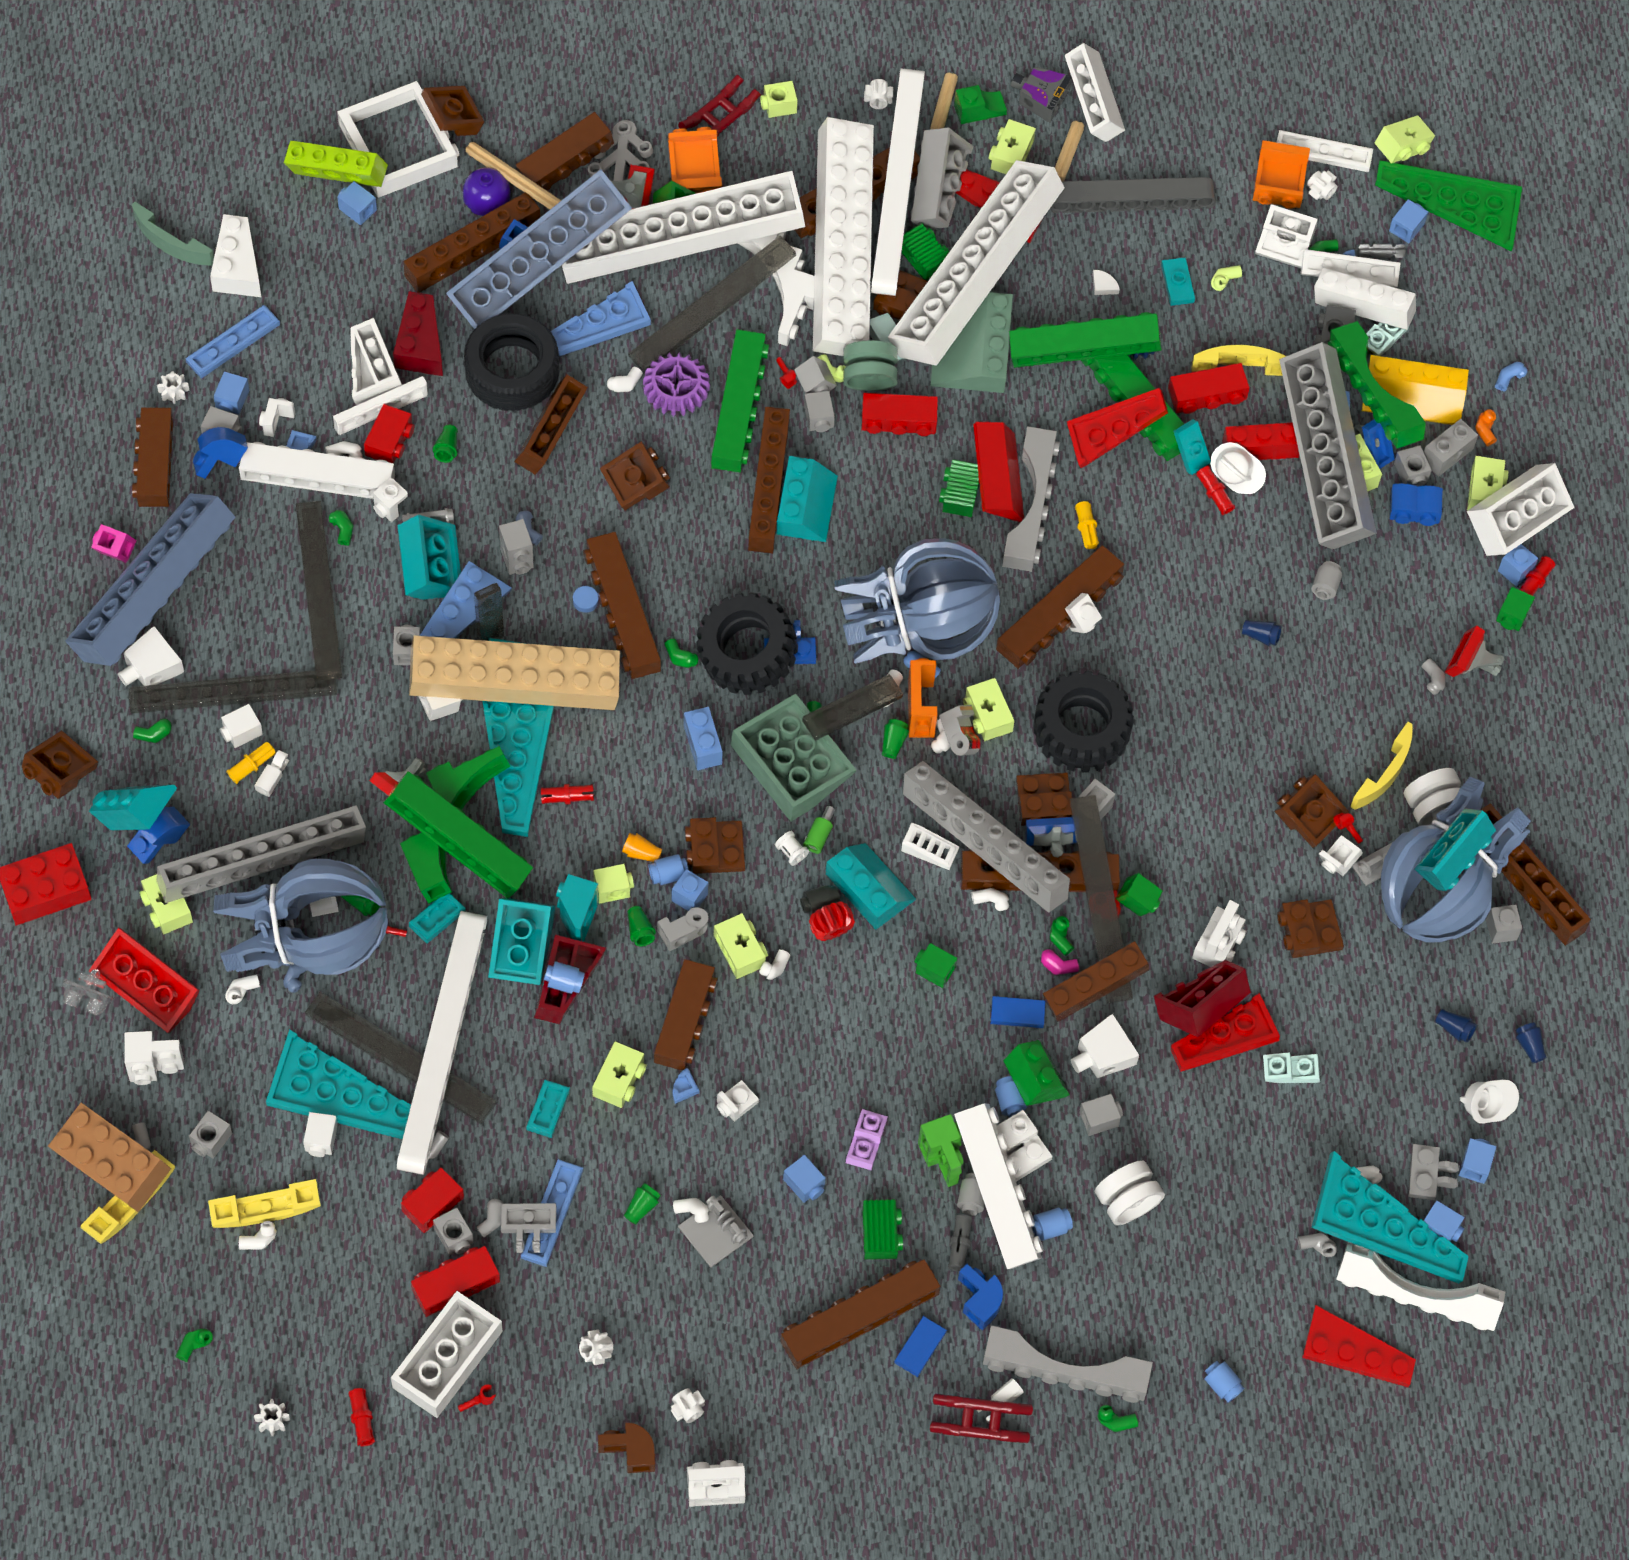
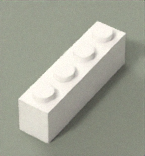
(1094, 92)
(1368, 298)

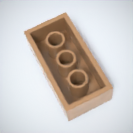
(109, 1157)

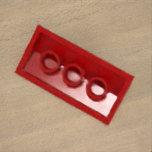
(998, 470)
(145, 981)

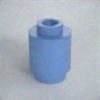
(667, 869)
(564, 977)
(1009, 1097)
(1052, 1223)
(1223, 1381)

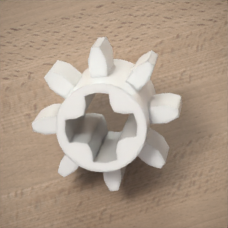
(878, 94)
(1322, 185)
(173, 387)
(596, 1347)
(687, 1405)
(272, 1425)

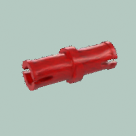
(1215, 490)
(1536, 578)
(567, 794)
(361, 1417)

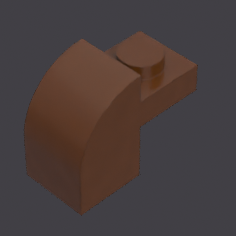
(636, 1444)

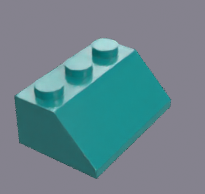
(806, 500)
(428, 557)
(131, 806)
(1456, 849)
(868, 884)

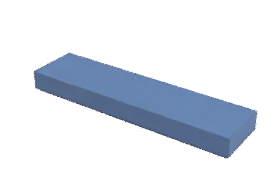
(232, 341)
(559, 1191)

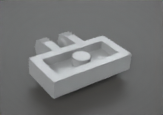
(1424, 1172)
(528, 1219)

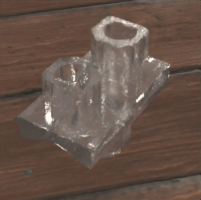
(75, 991)

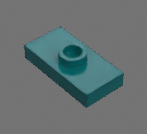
(1178, 281)
(1192, 446)
(436, 917)
(548, 1108)

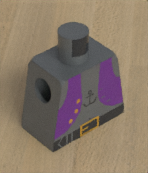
(1042, 91)

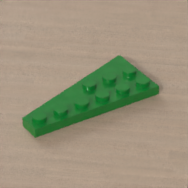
(1469, 202)

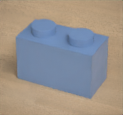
(703, 738)

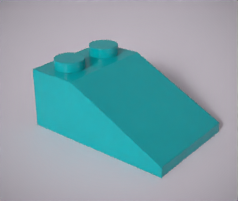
(521, 940)

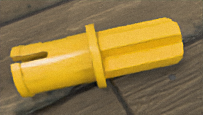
(1087, 525)
(251, 762)

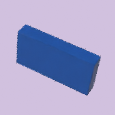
(1017, 1012)
(920, 1346)

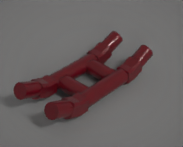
(722, 100)
(971, 1404)

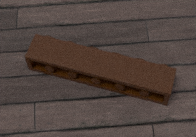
(623, 606)
(1049, 615)
(860, 1313)

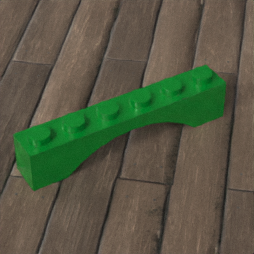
(1399, 419)

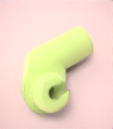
(1223, 275)
(837, 373)

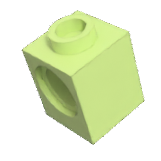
(779, 91)
(613, 883)

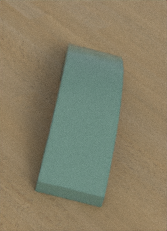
(193, 252)

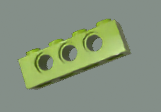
(335, 163)

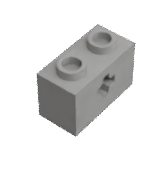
(1450, 447)
(516, 547)

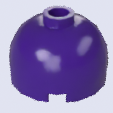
(485, 190)

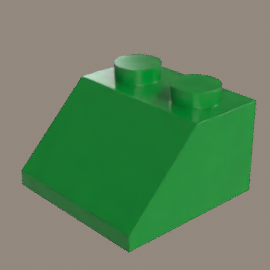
(1035, 1073)

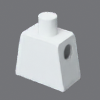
(150, 660)
(1105, 1049)

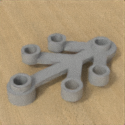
(622, 154)

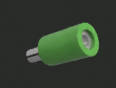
(819, 831)

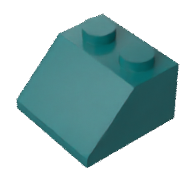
(577, 905)

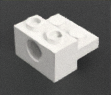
(1286, 236)
(1220, 936)
(147, 1057)
(1023, 1144)
(702, 1476)

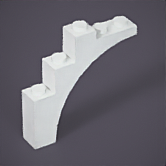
(794, 286)

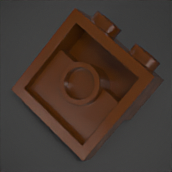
(453, 109)
(907, 290)
(635, 475)
(58, 764)
(1043, 796)
(1310, 809)
(715, 846)
(1310, 927)

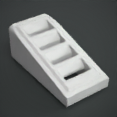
(919, 852)

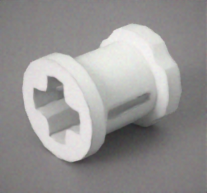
(791, 848)

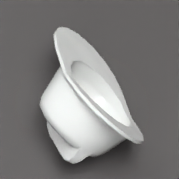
(1238, 468)
(1491, 1100)

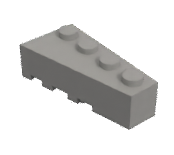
(938, 177)

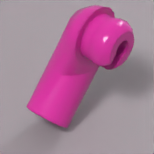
(1057, 965)

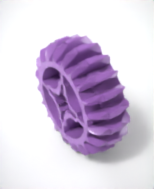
(658, 381)

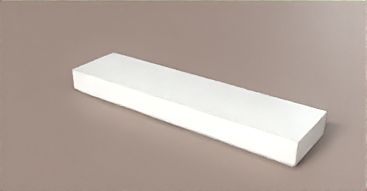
(1330, 151)
(1369, 269)
(370, 409)

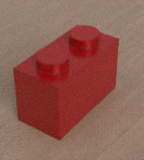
(389, 434)
(431, 1199)

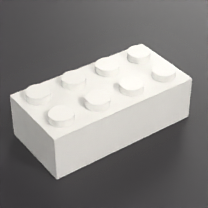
(1520, 509)
(446, 1354)

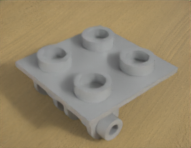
(718, 1235)

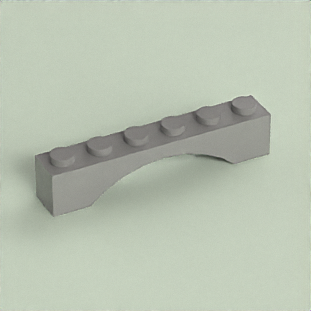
(1022, 541)
(1011, 1352)

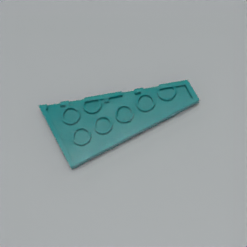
(324, 1085)
(1375, 1220)

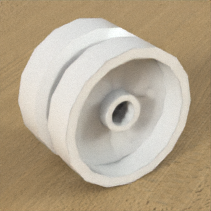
(1432, 794)
(1129, 1192)

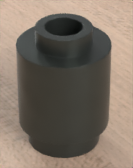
(818, 897)

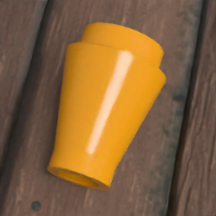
(641, 848)

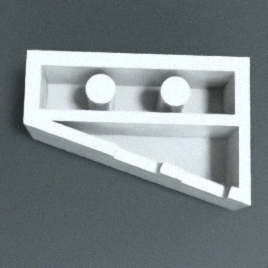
(234, 260)
(372, 365)

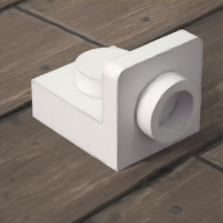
(736, 1101)

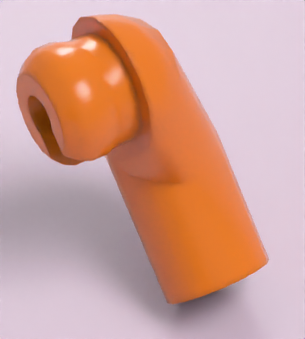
(1484, 426)

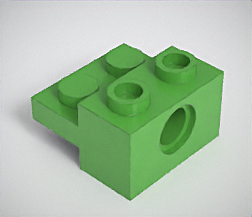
(940, 1145)

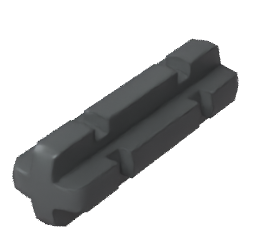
(1381, 250)

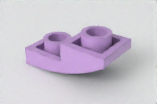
(866, 1139)

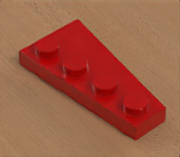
(978, 189)
(1110, 426)
(1239, 1031)
(1352, 1349)

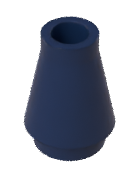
(1262, 631)
(1458, 1026)
(1531, 1041)

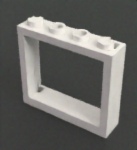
(415, 172)

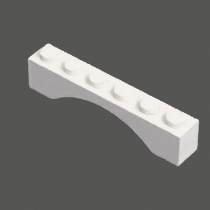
(1472, 1304)

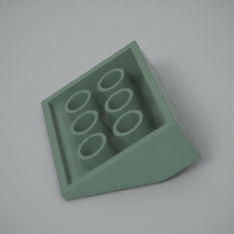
(980, 351)
(788, 758)

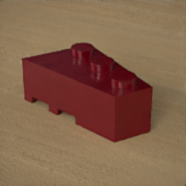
(418, 340)
(1204, 1000)
(553, 1003)

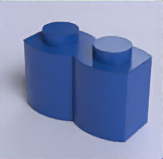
(1416, 504)

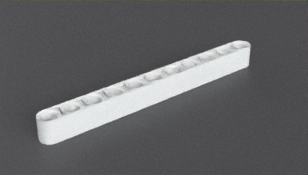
(897, 182)
(441, 1043)

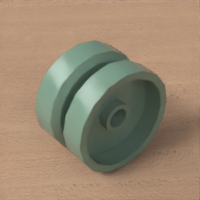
(870, 365)

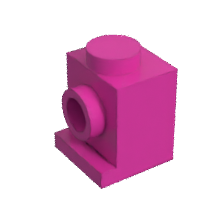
(121, 543)

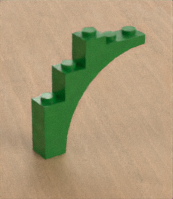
(457, 786)

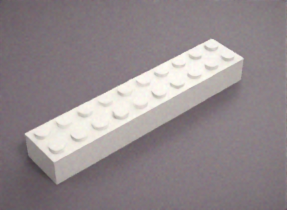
(691, 226)
(843, 235)
(976, 262)

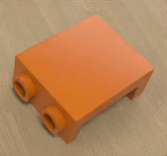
(695, 159)
(1281, 174)
(921, 718)

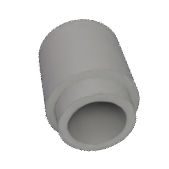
(1327, 580)
(970, 1196)

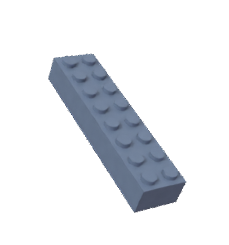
(539, 250)
(150, 579)

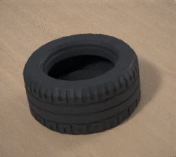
(511, 392)

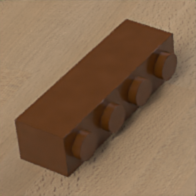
(567, 152)
(550, 424)
(154, 457)
(1096, 981)
(685, 1014)

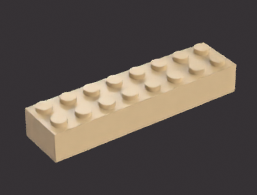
(514, 672)

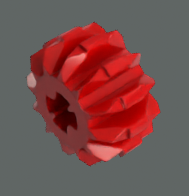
(831, 921)

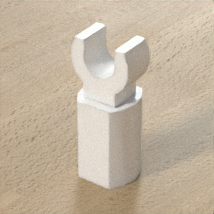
(272, 774)
(1007, 1393)

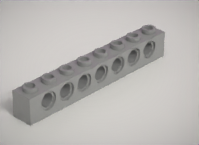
(986, 836)
(260, 854)

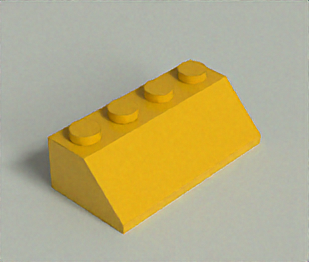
(1433, 389)

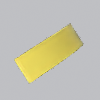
(1237, 354)
(1370, 790)
(264, 1207)
(115, 1214)

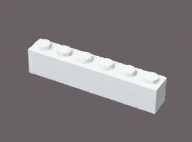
(314, 470)
(998, 1186)

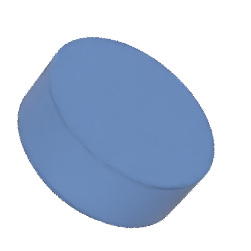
(585, 599)

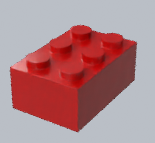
(44, 884)

